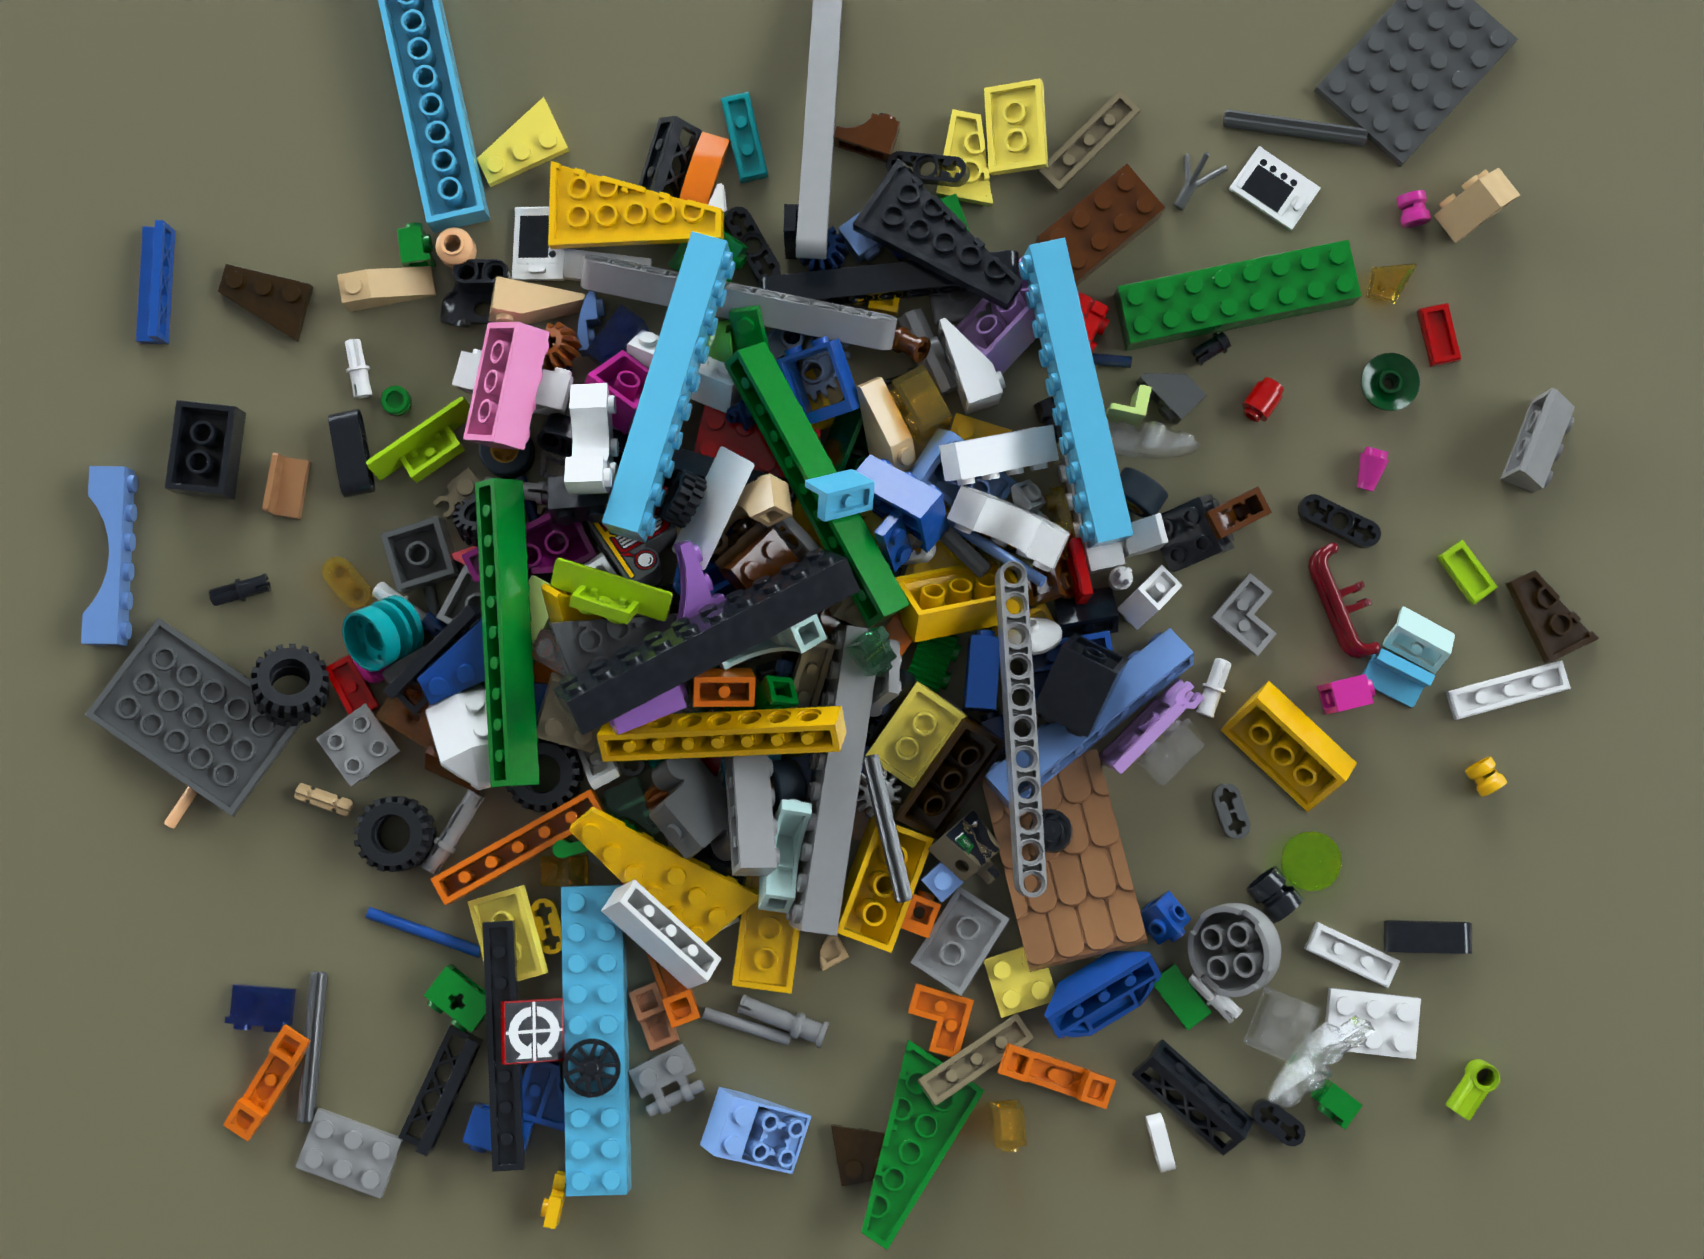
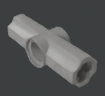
(935, 360)

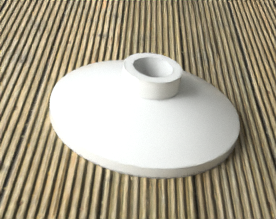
(1044, 635)

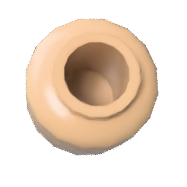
(455, 247)

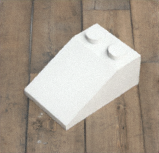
(974, 374)

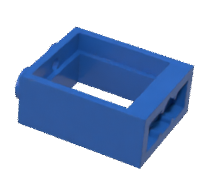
(791, 373)
(981, 672)

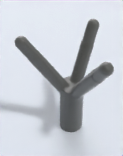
(1191, 183)

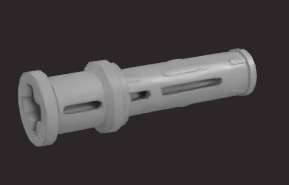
(797, 1025)

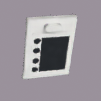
(1274, 188)
(531, 247)

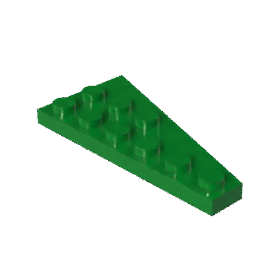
(912, 1145)

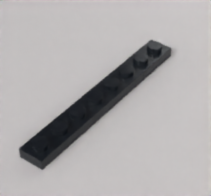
(504, 1080)

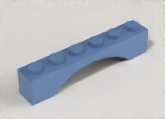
(108, 615)

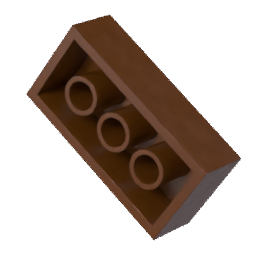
(1105, 221)
(765, 558)

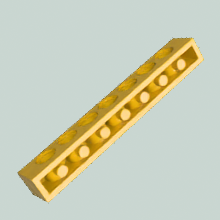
(728, 734)

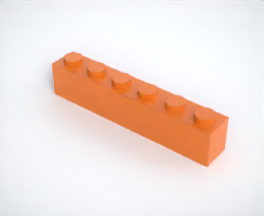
(513, 849)

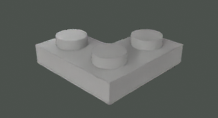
(1238, 617)

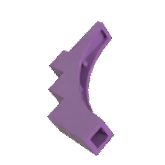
(694, 595)

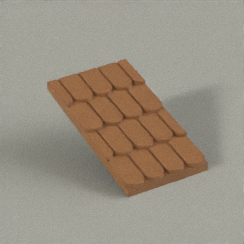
(1089, 886)

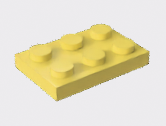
(1016, 127)
(915, 734)
(506, 906)

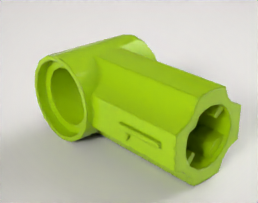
(1470, 1092)

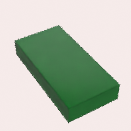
(1181, 997)

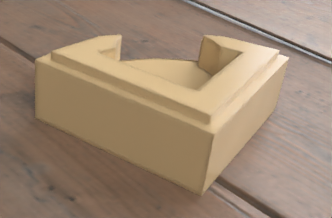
(832, 952)

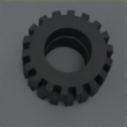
(284, 663)
(567, 786)
(370, 833)

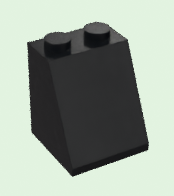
(1080, 685)

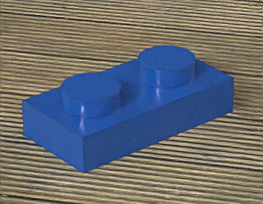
(893, 541)

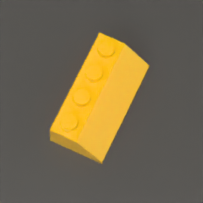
(951, 601)
(1289, 747)
(868, 899)

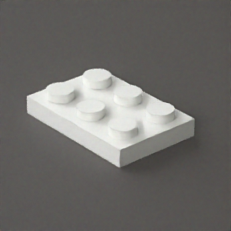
(1391, 1016)

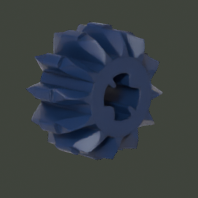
(835, 253)

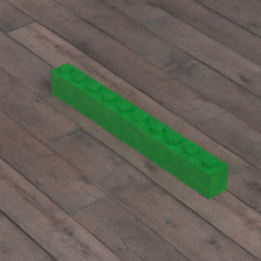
(804, 458)
(507, 633)

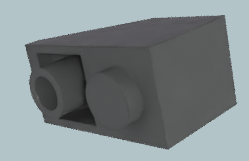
(1173, 394)

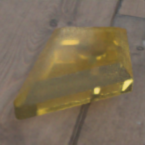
(1389, 281)

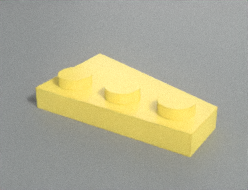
(967, 141)

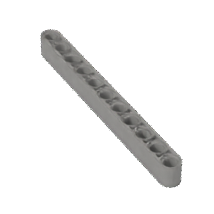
(819, 130)
(777, 309)
(1013, 742)

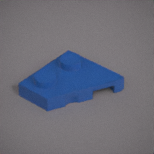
(543, 1095)

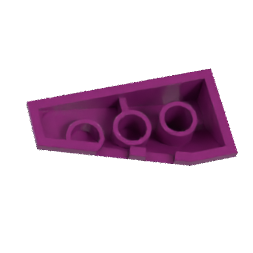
(544, 545)

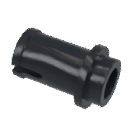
(1212, 347)

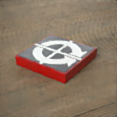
(532, 1031)

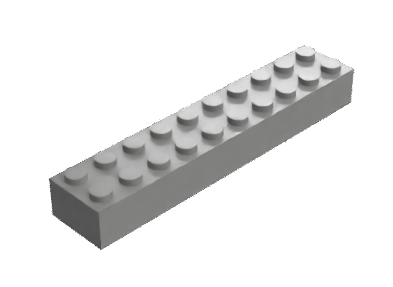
(833, 795)

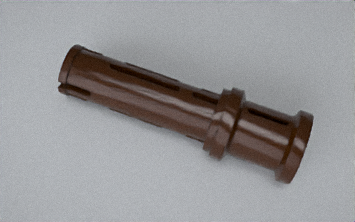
(910, 344)

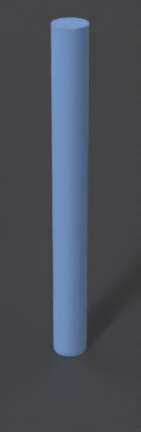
(999, 553)

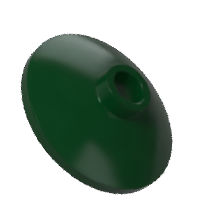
(1400, 372)

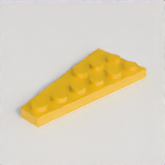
(612, 212)
(686, 887)

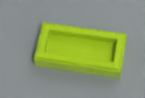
(1467, 572)

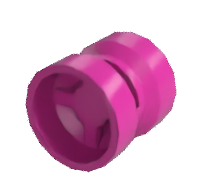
(1413, 209)

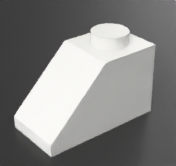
(1147, 537)
(1149, 597)

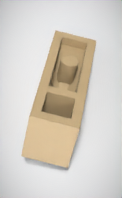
(385, 286)
(531, 302)
(884, 426)

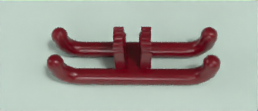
(1334, 606)

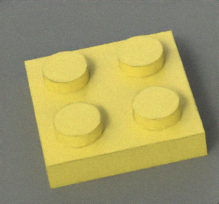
(1014, 984)

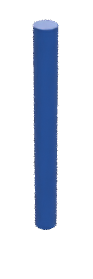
(423, 932)

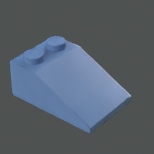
(930, 471)

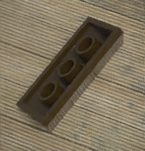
(951, 778)

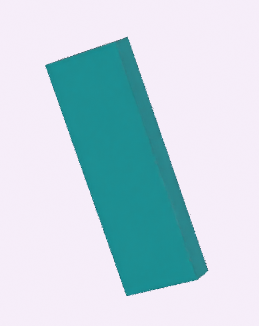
(744, 137)

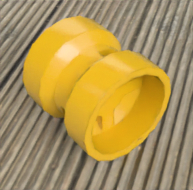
(1486, 776)

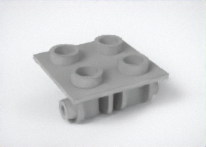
(358, 745)

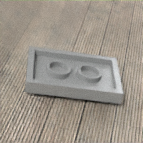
(960, 941)
(349, 1153)

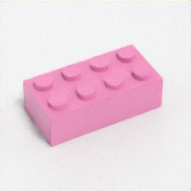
(506, 385)

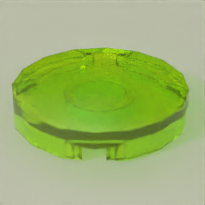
(1311, 861)

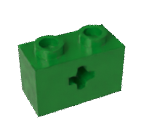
(452, 983)

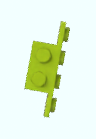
(425, 446)
(609, 594)

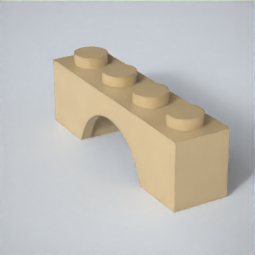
(763, 500)

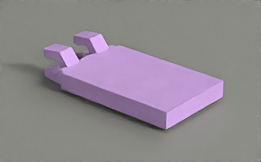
(1149, 725)

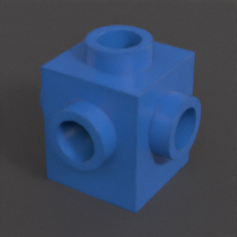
(1165, 918)

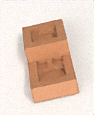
(653, 1017)

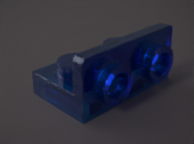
(261, 1007)

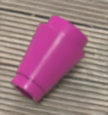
(1371, 468)

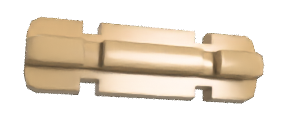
(323, 799)

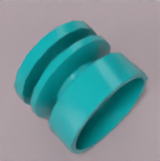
(382, 633)

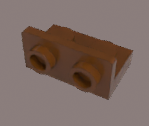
(1057, 585)

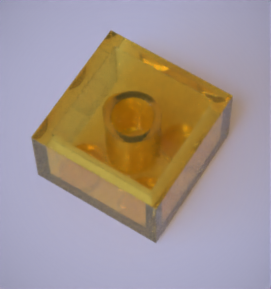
(920, 403)

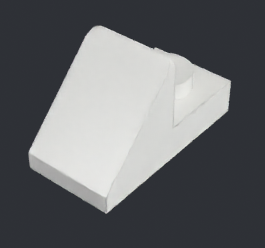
(596, 770)

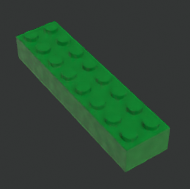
(1237, 295)

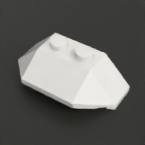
(462, 735)

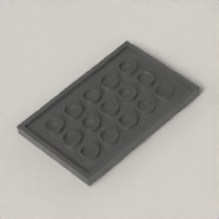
(1414, 70)
(191, 717)

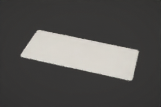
(724, 486)

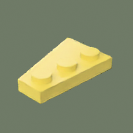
(523, 146)

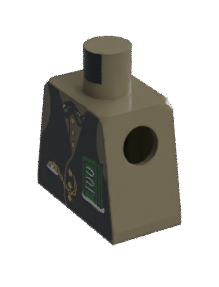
(968, 849)

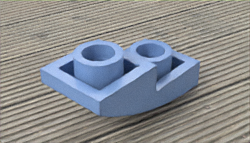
(589, 317)

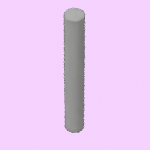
(746, 1026)

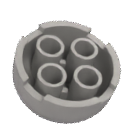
(1234, 949)

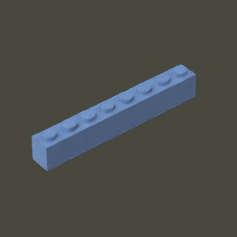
(1141, 680)

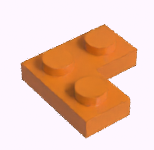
(948, 1011)

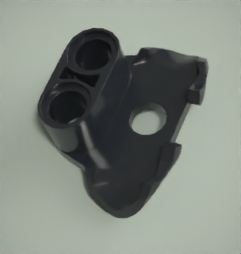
(460, 304)

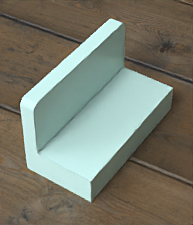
(1420, 640)

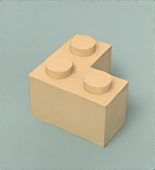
(1481, 199)

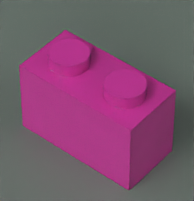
(1346, 694)

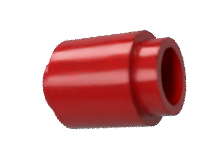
(1262, 399)

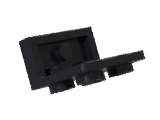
(1191, 535)

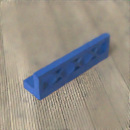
(155, 284)

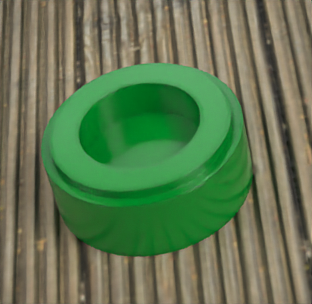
(396, 400)

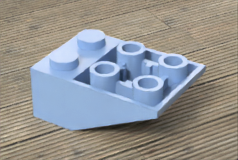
(754, 1131)

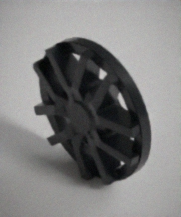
(591, 1067)

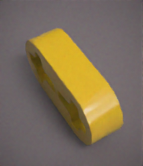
(554, 922)

